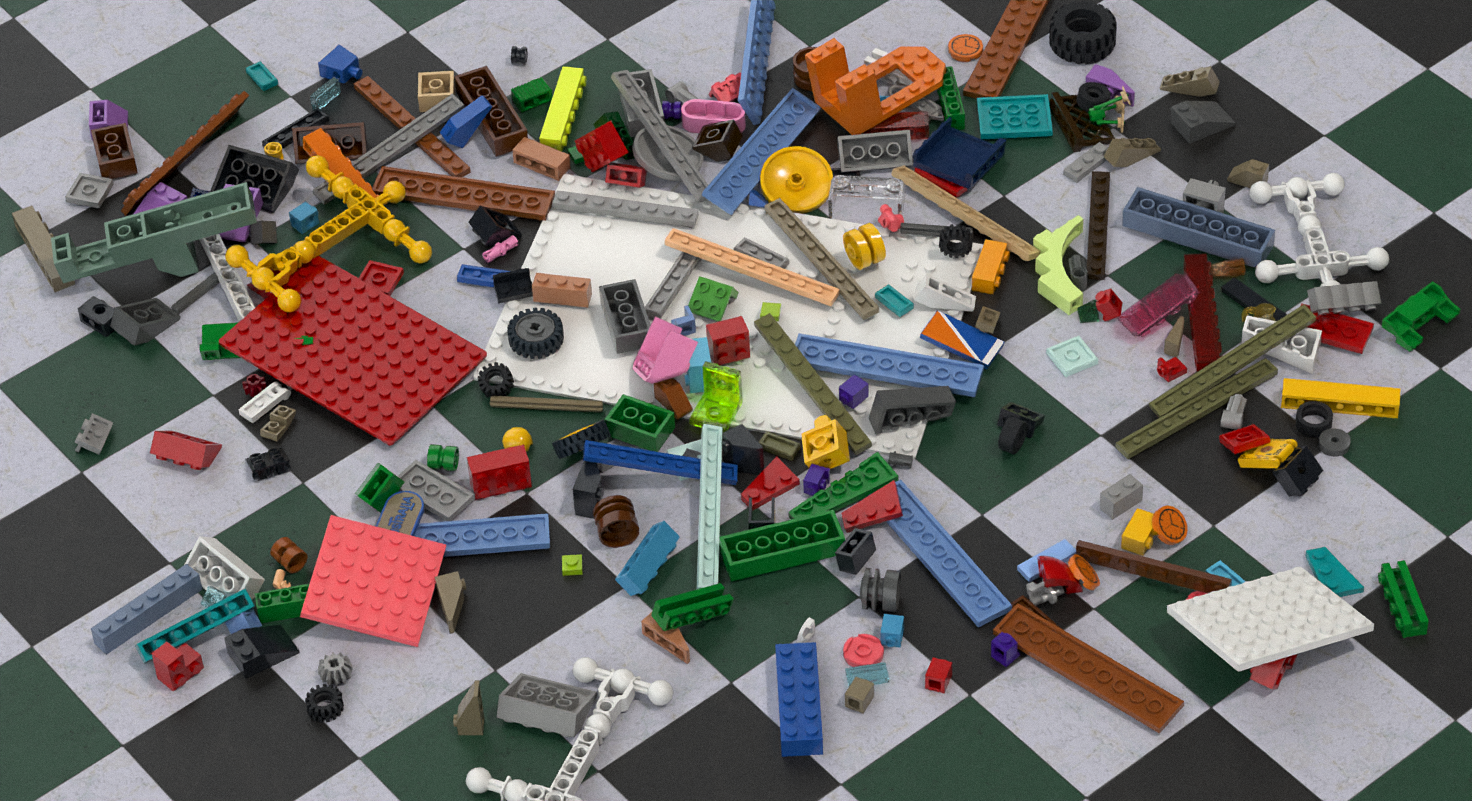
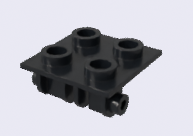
(274, 457)

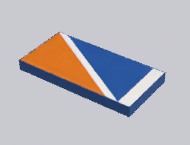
(962, 339)

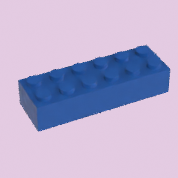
(799, 699)

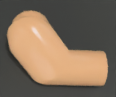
(278, 582)

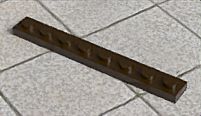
(1098, 225)

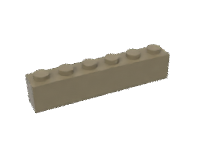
(38, 240)

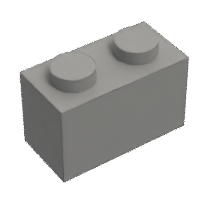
(1121, 496)

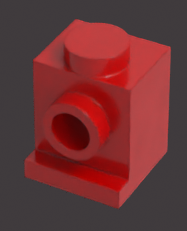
(1108, 304)

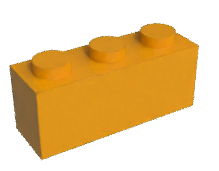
(990, 267)

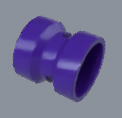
(667, 108)

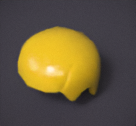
(517, 436)

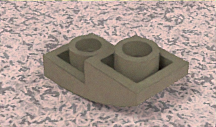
(279, 422)

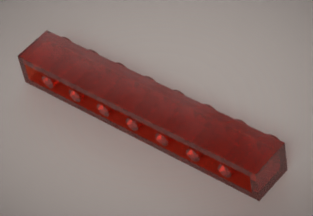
(1201, 311)

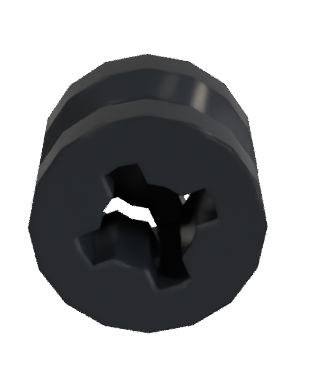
(519, 55)

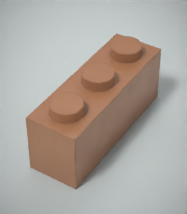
(541, 158)
(562, 290)

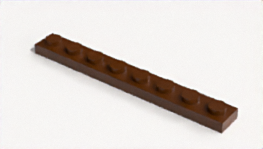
(1151, 568)

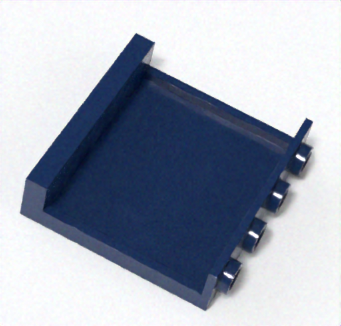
(957, 155)

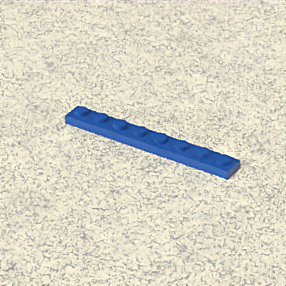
(652, 461)

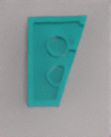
(1332, 573)

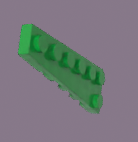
(854, 486)

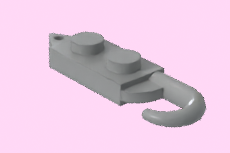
(924, 104)

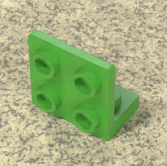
(711, 298)

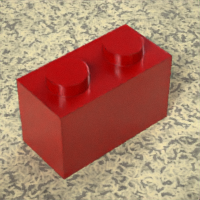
(626, 175)

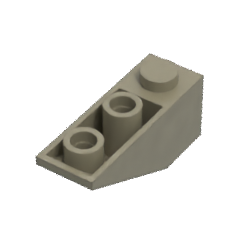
(1194, 82)
(1126, 152)

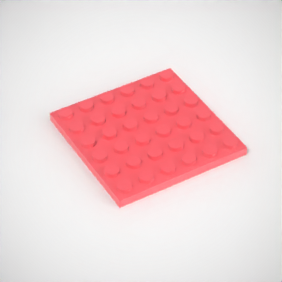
(373, 581)

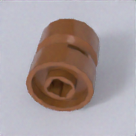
(289, 555)

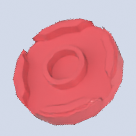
(863, 650)

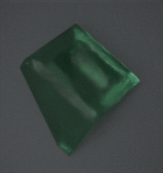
(1088, 312)

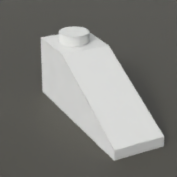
(942, 295)

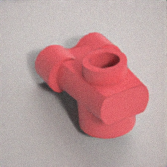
(889, 219)

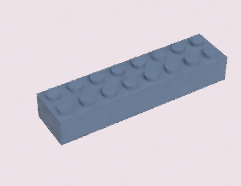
(1198, 227)

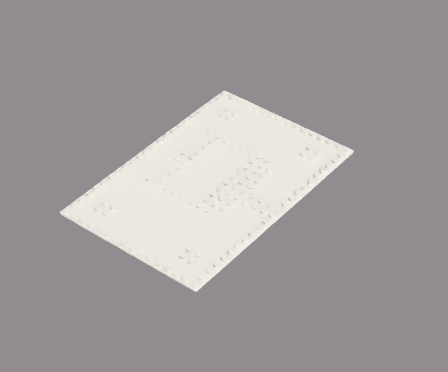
(773, 400)

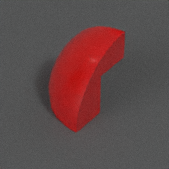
(1057, 573)

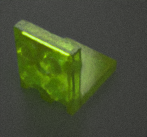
(718, 396)

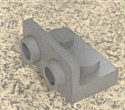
(94, 434)

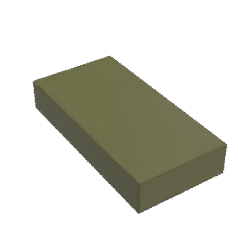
(779, 446)

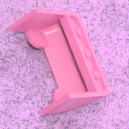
(663, 352)

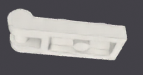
(264, 402)

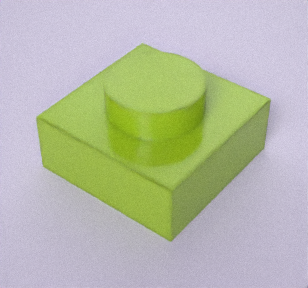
(572, 565)

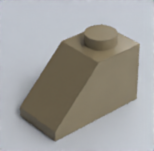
(1249, 173)

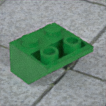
(379, 487)

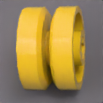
(864, 246)

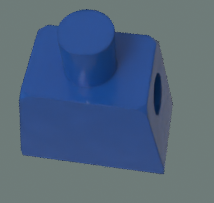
(340, 64)

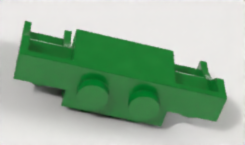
(1416, 312)

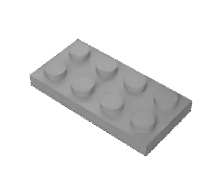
(438, 493)

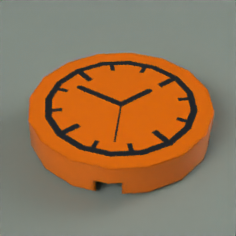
(965, 47)
(1169, 525)
(1083, 570)

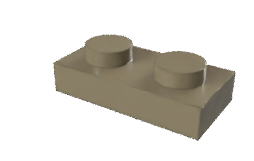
(987, 320)

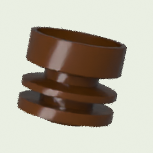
(616, 521)

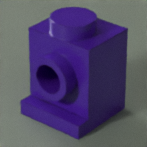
(816, 479)
(1007, 644)

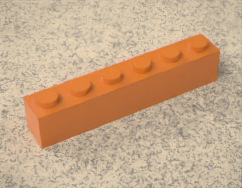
(321, 144)

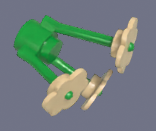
(1098, 112)

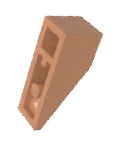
(670, 640)

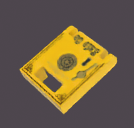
(1268, 455)

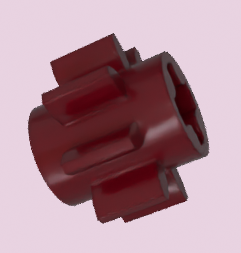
(254, 385)

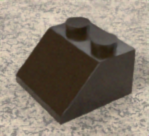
(718, 140)

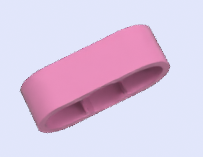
(704, 112)

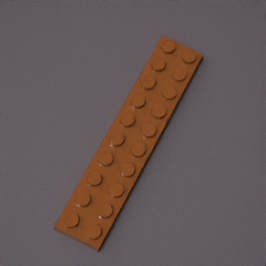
(1004, 48)
(184, 151)
(468, 193)
(1090, 668)

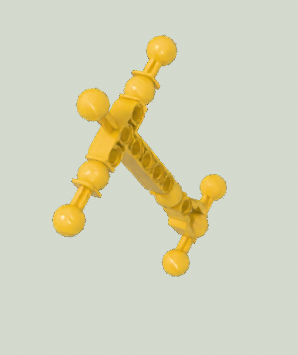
(361, 210)

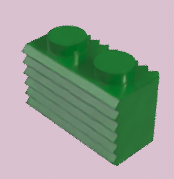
(531, 94)

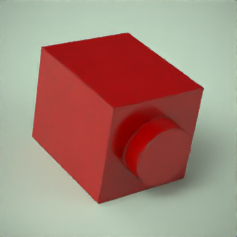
(938, 675)

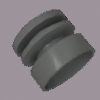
(881, 589)

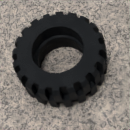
(1082, 46)

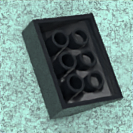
(260, 171)

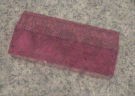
(1158, 304)

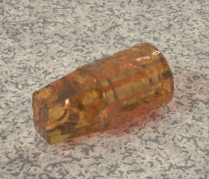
(1227, 269)

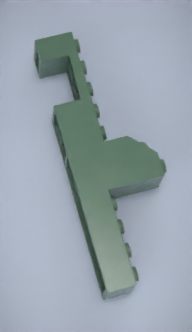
(158, 234)

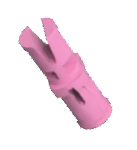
(500, 249)

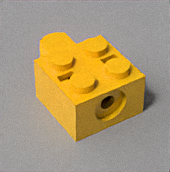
(825, 444)

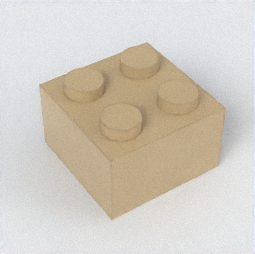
(434, 88)

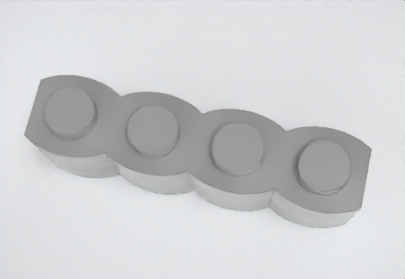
(1344, 297)

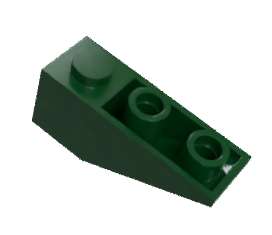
(618, 123)

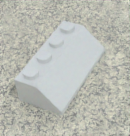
(222, 568)

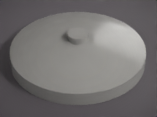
(655, 162)

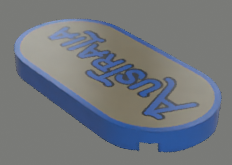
(402, 513)

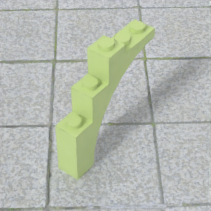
(1054, 281)

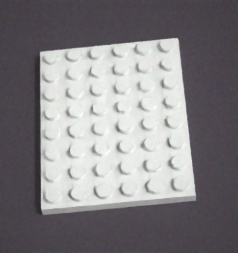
(1269, 618)

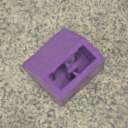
(106, 113)

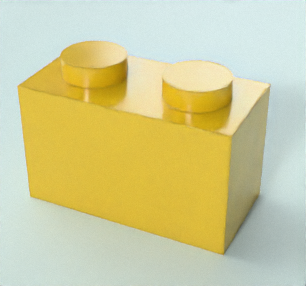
(1139, 533)

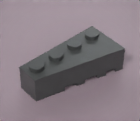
(910, 406)

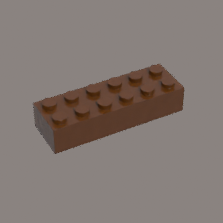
(502, 124)

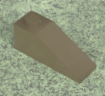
(451, 597)
(470, 712)

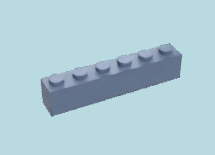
(146, 609)

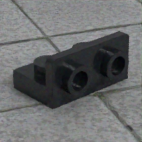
(512, 285)
(1022, 413)

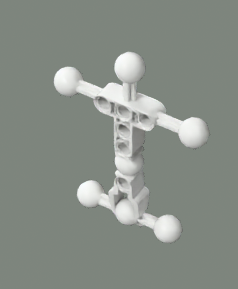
(1318, 260)

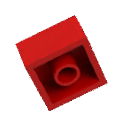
(728, 340)

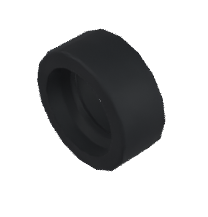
(1313, 408)

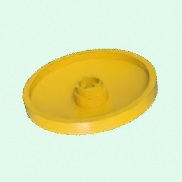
(797, 177)

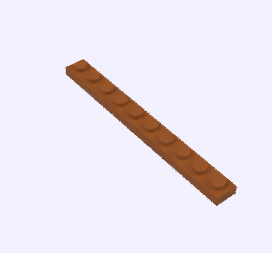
(401, 117)

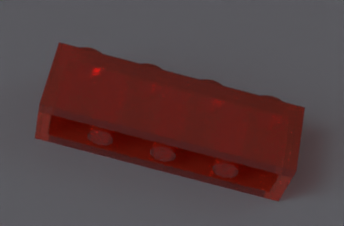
(914, 121)

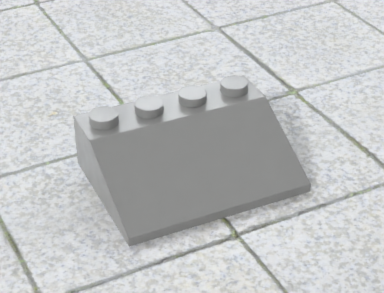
(545, 705)

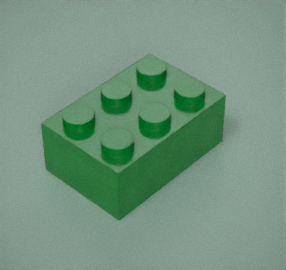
(640, 423)

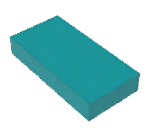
(261, 76)
(894, 300)

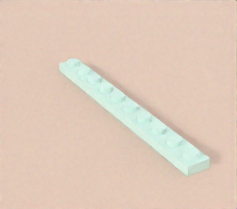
(709, 506)

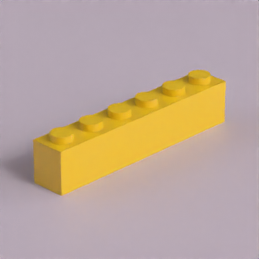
(1342, 397)

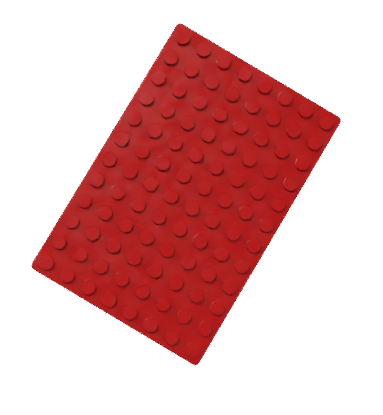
(367, 355)

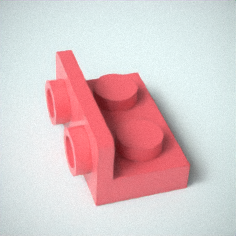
(728, 89)

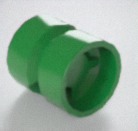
(443, 457)

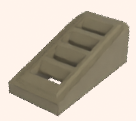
(1174, 339)

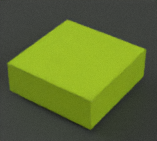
(772, 308)

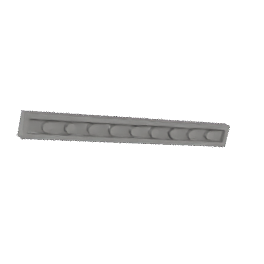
(661, 133)
(398, 141)

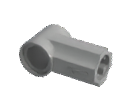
(680, 93)
(1233, 415)

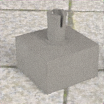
(1205, 194)

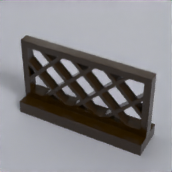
(1068, 123)

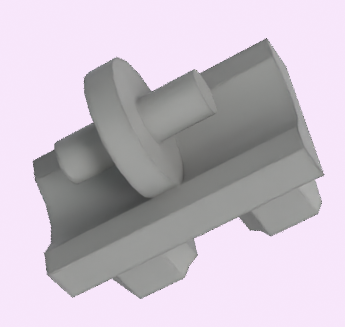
(1040, 594)

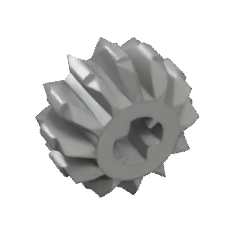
(335, 669)

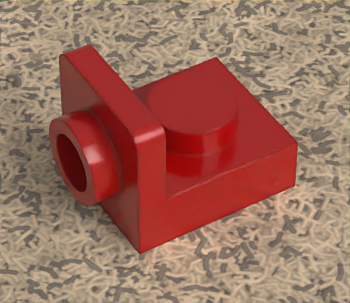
(1170, 369)

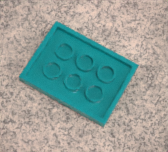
(1014, 116)

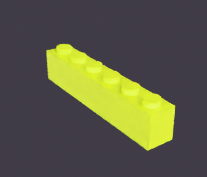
(563, 107)

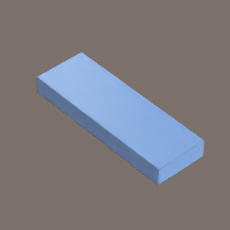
(1061, 550)

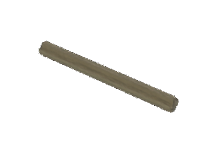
(546, 404)

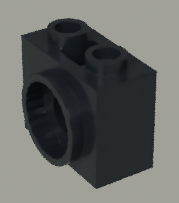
(1298, 471)

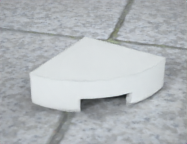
(807, 631)

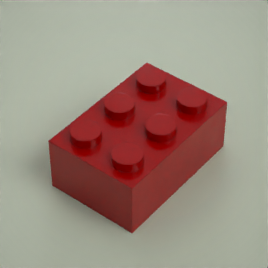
(601, 146)
(499, 472)

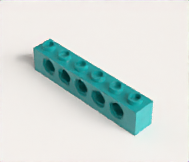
(196, 624)

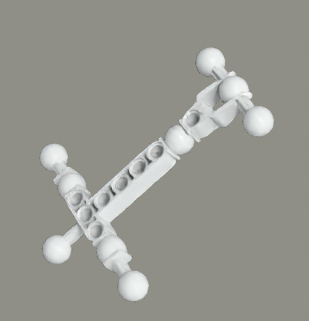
(588, 741)

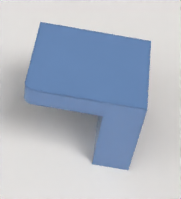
(686, 322)
(244, 620)

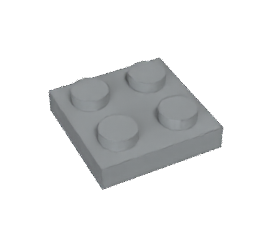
(89, 190)

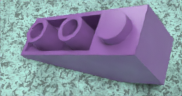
(1110, 80)

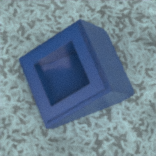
(757, 199)

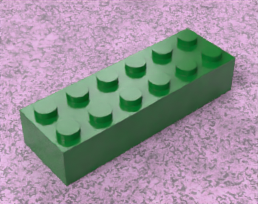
(781, 545)

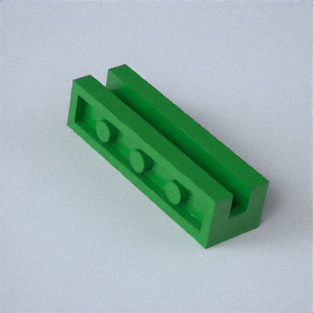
(951, 101)
(1403, 599)
(280, 603)
(692, 607)

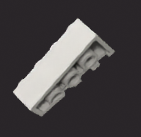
(1299, 350)

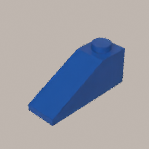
(464, 123)

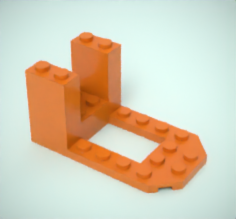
(854, 96)

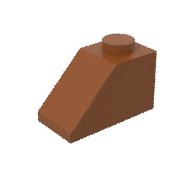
(672, 397)

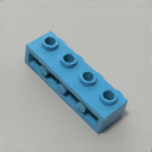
(647, 558)

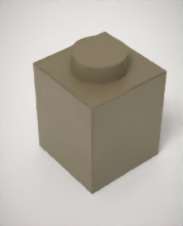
(859, 694)

